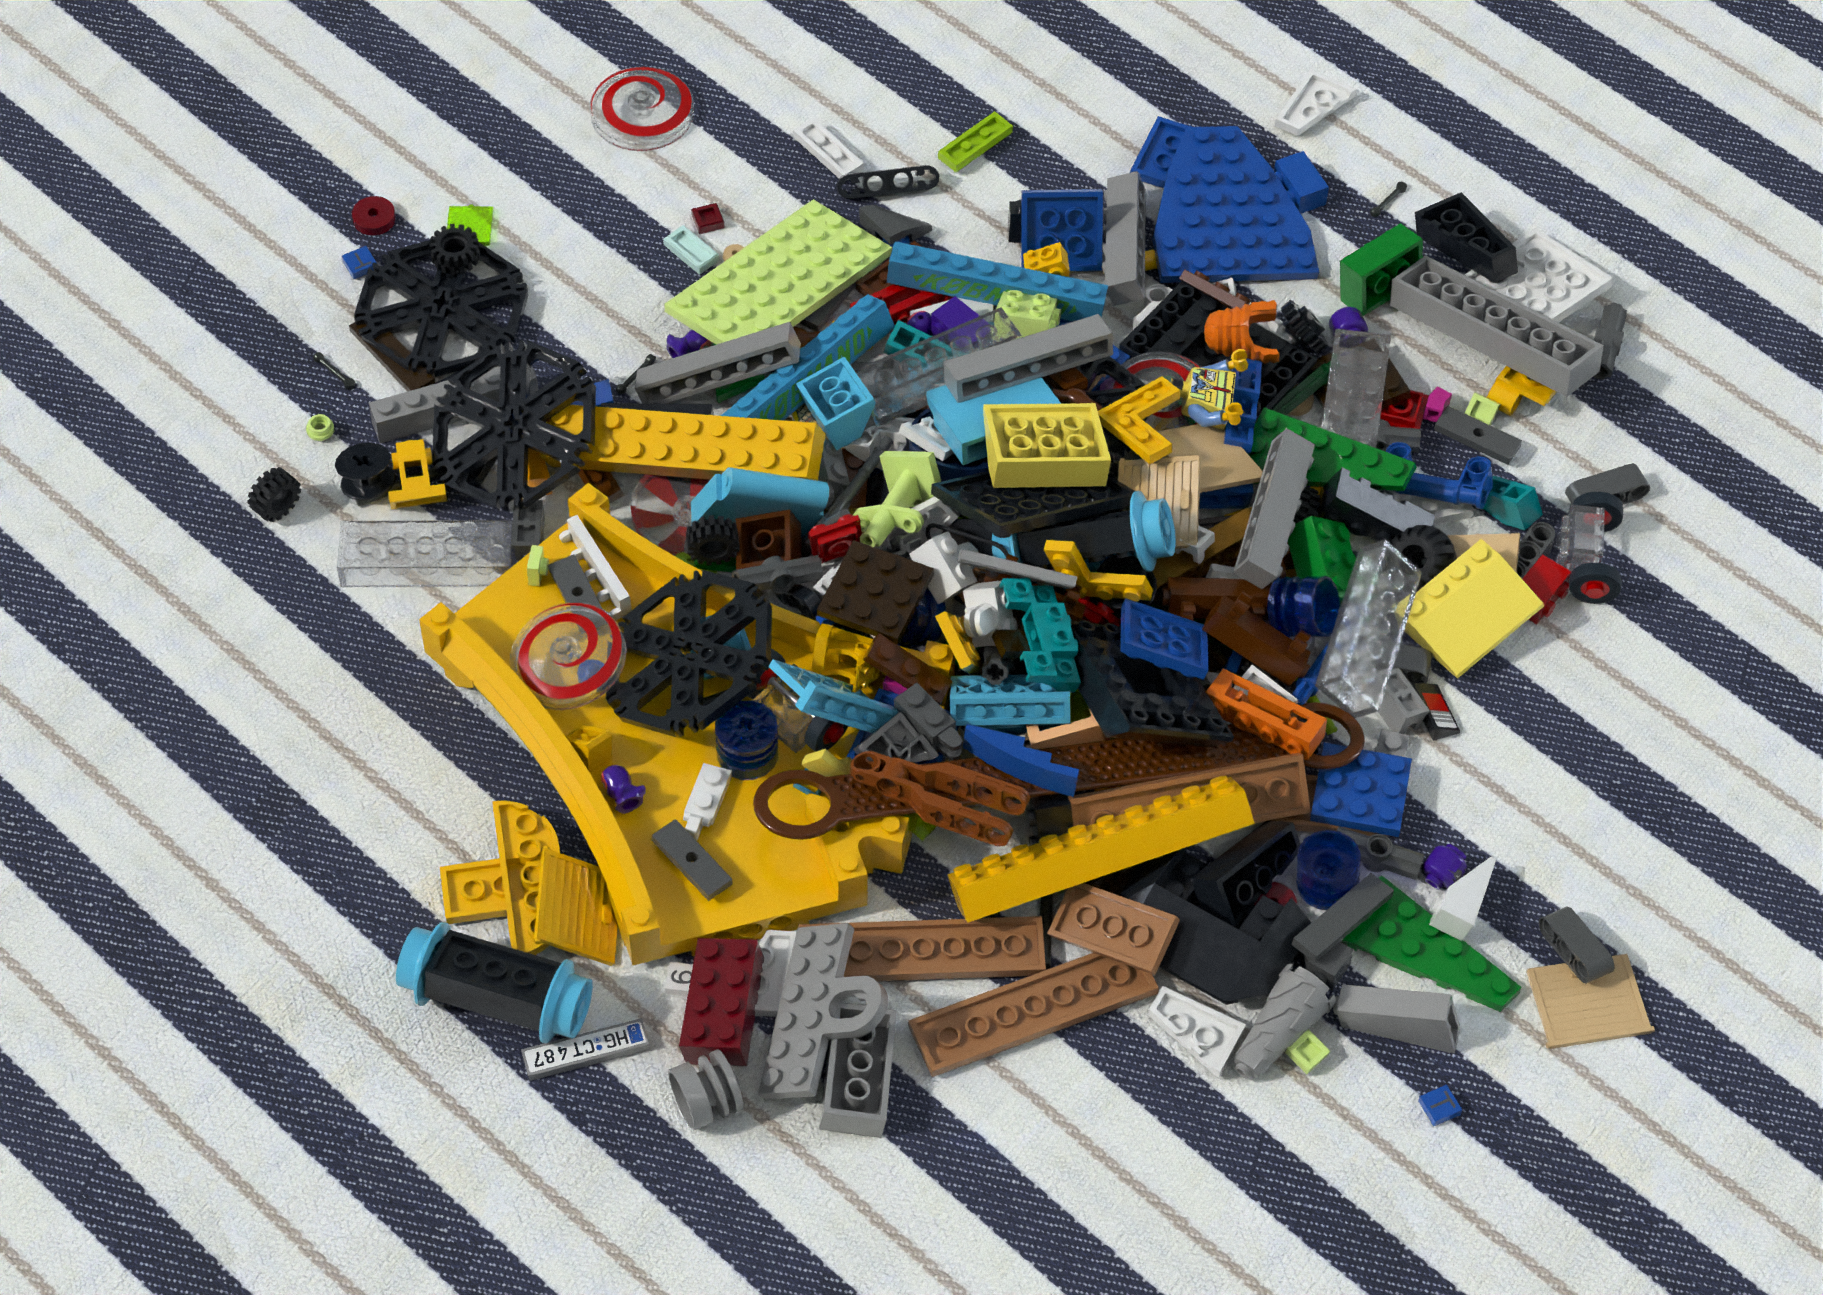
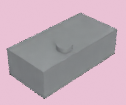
(858, 1077)

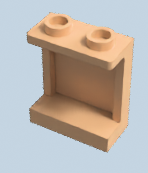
(1076, 732)

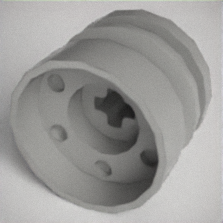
(711, 1087)

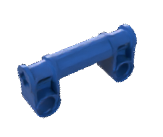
(1470, 489)

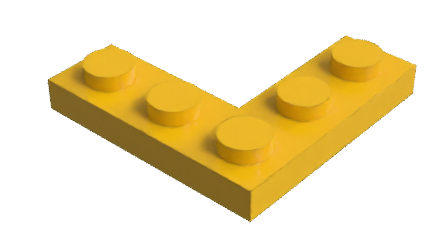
(1125, 418)
(1068, 560)

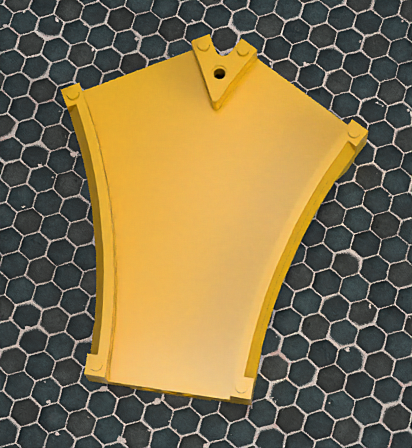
(655, 906)

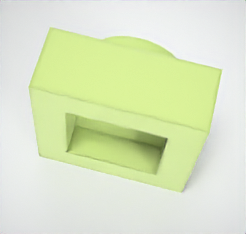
(1482, 408)
(536, 565)
(1307, 1051)

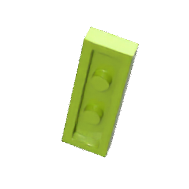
(975, 141)

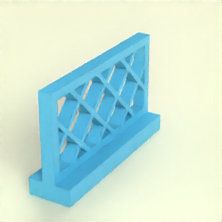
(833, 698)
(1004, 708)

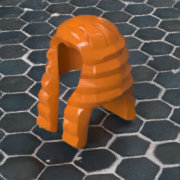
(1229, 330)

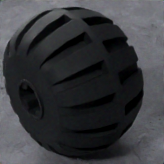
(1422, 543)

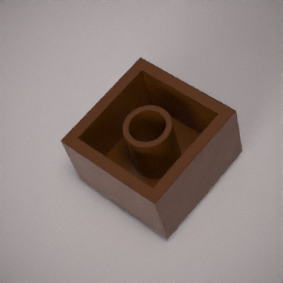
(768, 536)

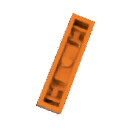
(1267, 714)

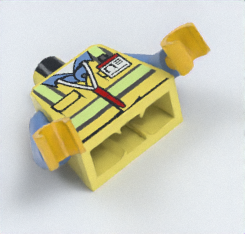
(1210, 392)

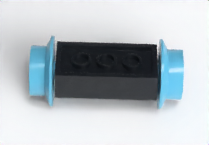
(1142, 529)
(494, 981)

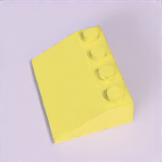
(1045, 445)
(1470, 608)

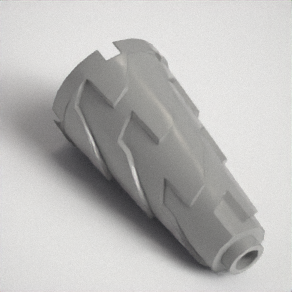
(1290, 1011)

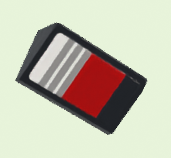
(1439, 720)

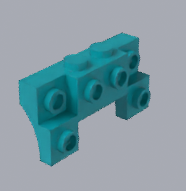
(1047, 634)

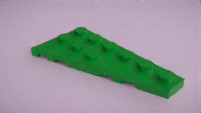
(1333, 453)
(1405, 940)

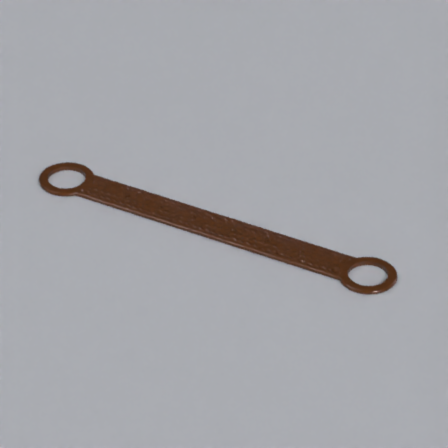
(1099, 766)

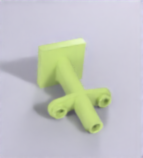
(909, 483)

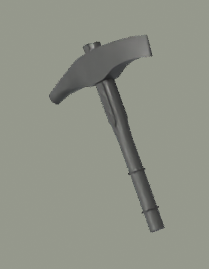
(842, 503)

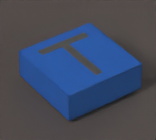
(358, 262)
(1440, 1105)

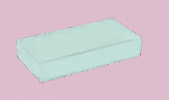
(691, 249)

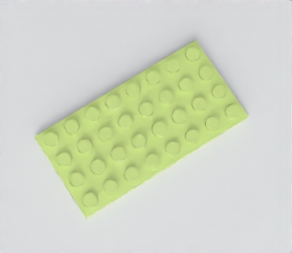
(779, 276)

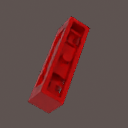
(902, 300)

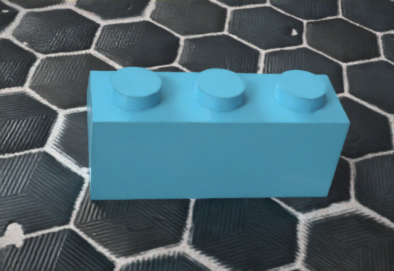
(838, 402)

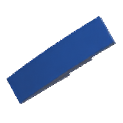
(1247, 394)
(1027, 764)

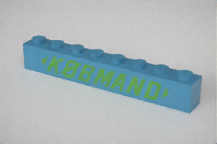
(986, 280)
(846, 337)

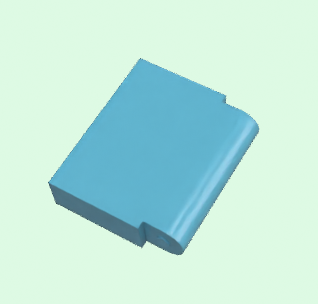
(963, 422)
(750, 493)

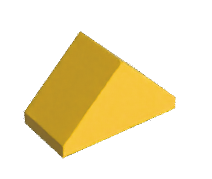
(591, 745)

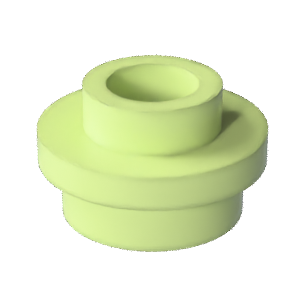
(320, 422)

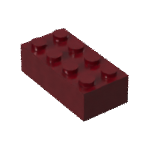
(722, 999)

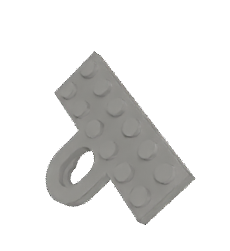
(808, 1009)

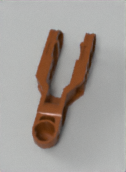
(911, 781)

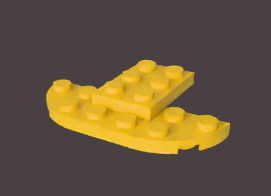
(503, 884)

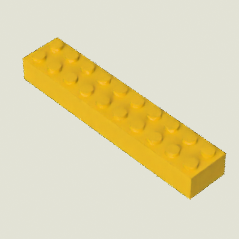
(693, 443)
(1100, 848)

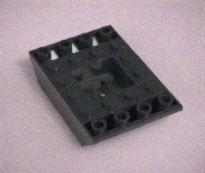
(1178, 328)
(1138, 698)

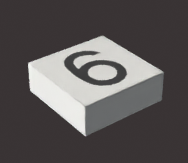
(678, 978)

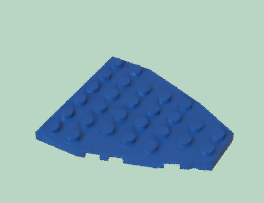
(1228, 214)

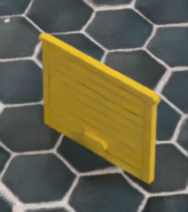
(575, 908)

